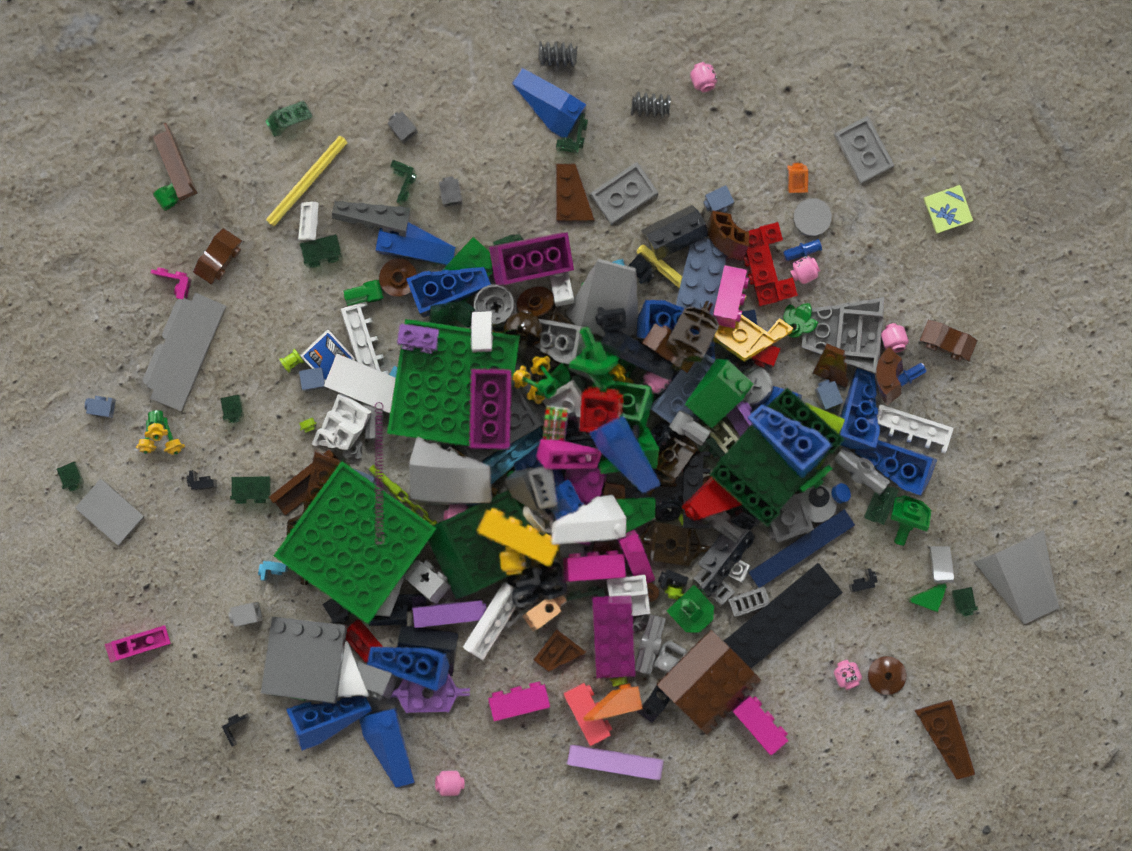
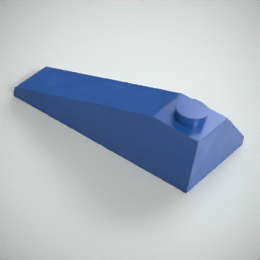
(445, 286)
(659, 313)
(621, 448)
(903, 466)
(321, 721)
(386, 740)

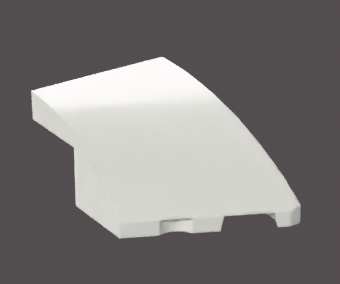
(342, 424)
(350, 678)

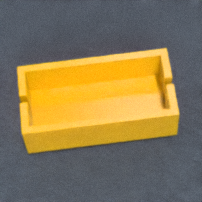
(517, 537)

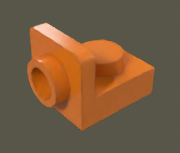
(797, 178)

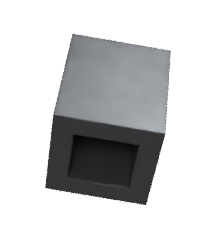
(402, 126)
(450, 191)

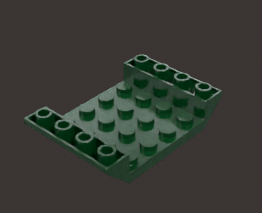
(757, 472)
(468, 556)

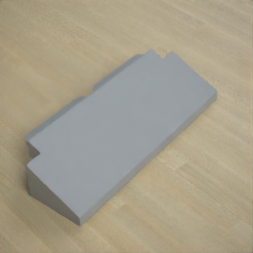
(186, 345)

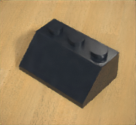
(675, 232)
(436, 640)

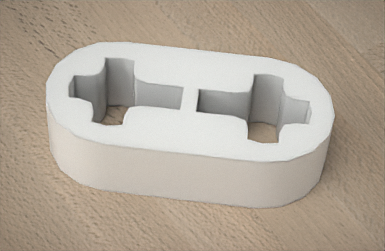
(539, 520)

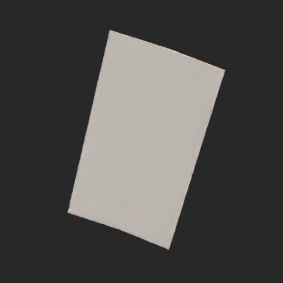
(361, 382)

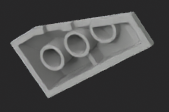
(561, 340)

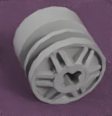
(495, 295)

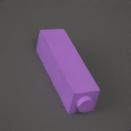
(448, 613)

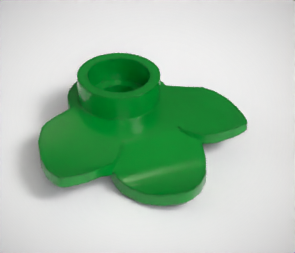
(801, 317)

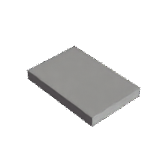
(864, 150)
(624, 193)
(109, 512)

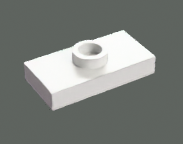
(308, 221)
(562, 289)

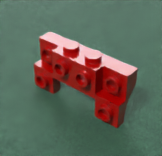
(762, 269)

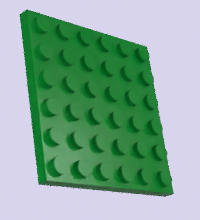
(435, 388)
(337, 544)

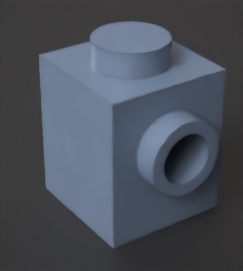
(718, 200)

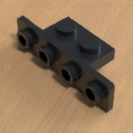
(721, 559)
(400, 611)

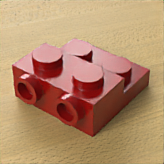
(599, 408)

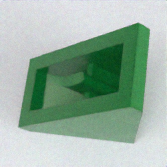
(930, 598)

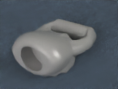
(665, 661)

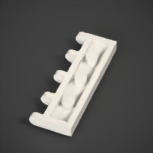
(360, 337)
(914, 426)

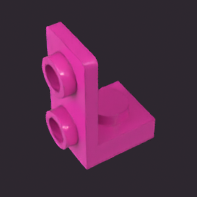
(181, 289)

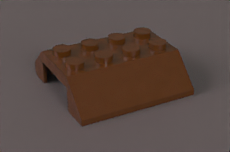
(708, 681)

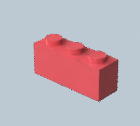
(581, 703)

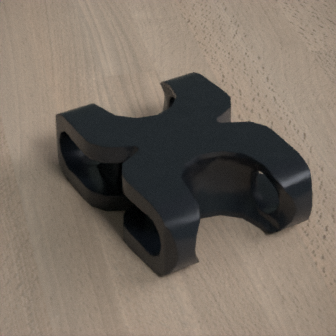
(544, 589)

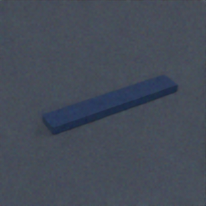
(801, 548)

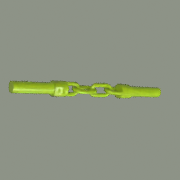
(396, 490)

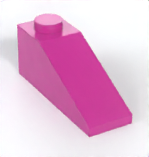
(567, 455)
(635, 556)
(137, 643)

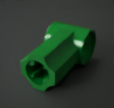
(166, 197)
(368, 292)
(603, 381)

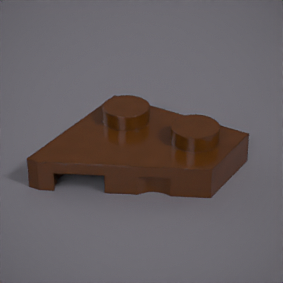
(832, 365)
(558, 651)

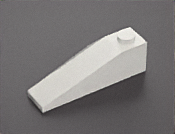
(592, 522)

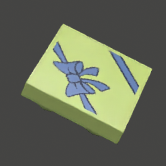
(948, 209)

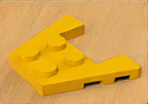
(748, 338)

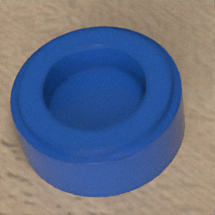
(841, 493)

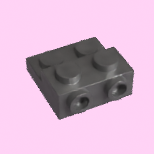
(791, 521)

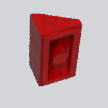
(361, 639)

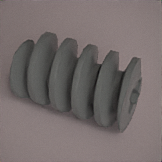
(557, 54)
(650, 105)

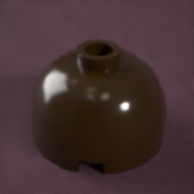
(525, 326)

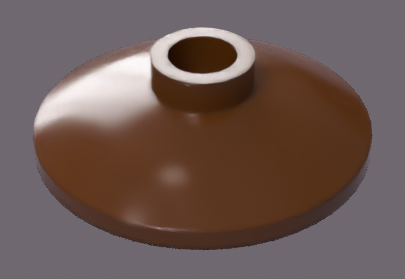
(390, 271)
(536, 300)
(877, 673)

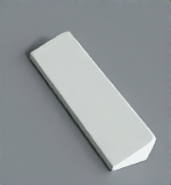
(491, 622)

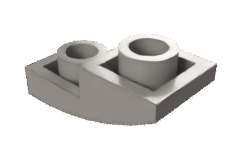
(941, 564)

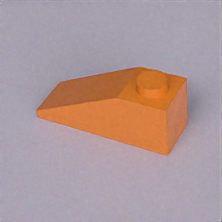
(616, 702)

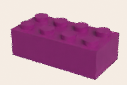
(531, 258)
(490, 409)
(587, 484)
(613, 636)

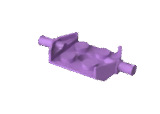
(412, 699)

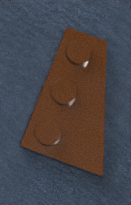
(571, 196)

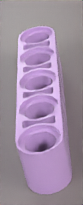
(615, 762)

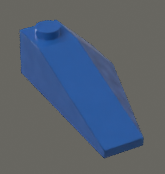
(553, 105)
(416, 246)
(860, 413)
(795, 443)
(412, 664)

